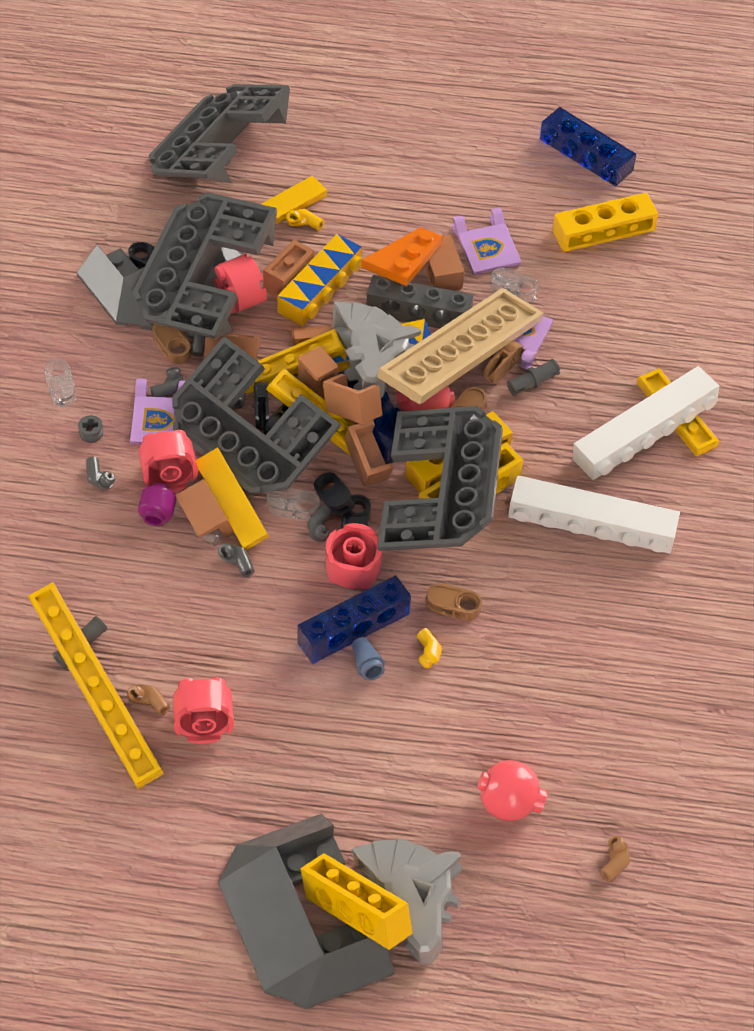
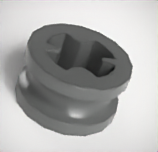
(90, 436)

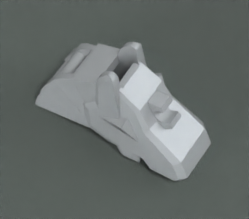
(369, 341)
(414, 875)

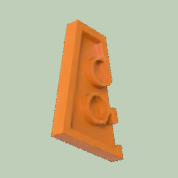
(404, 257)

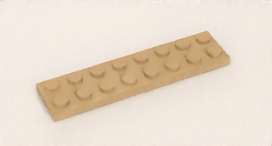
(459, 346)

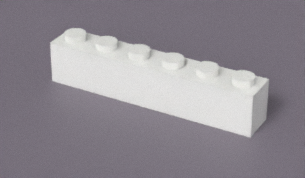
(645, 423)
(593, 514)

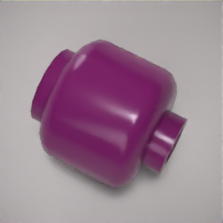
(157, 504)

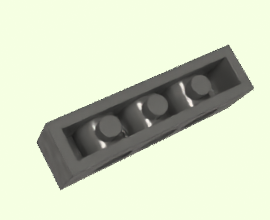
(417, 301)

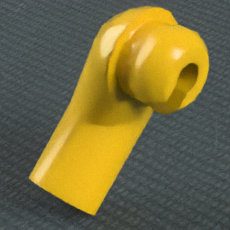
(304, 217)
(432, 649)

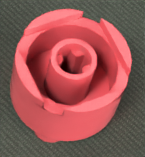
(243, 278)
(168, 459)
(353, 557)
(203, 710)

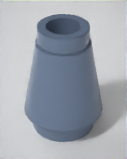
(368, 661)

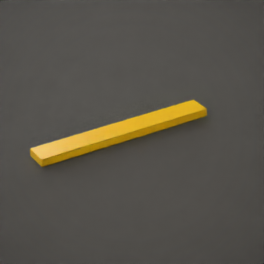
(95, 686)

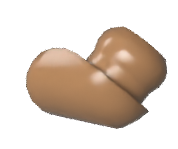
(150, 696)
(618, 857)

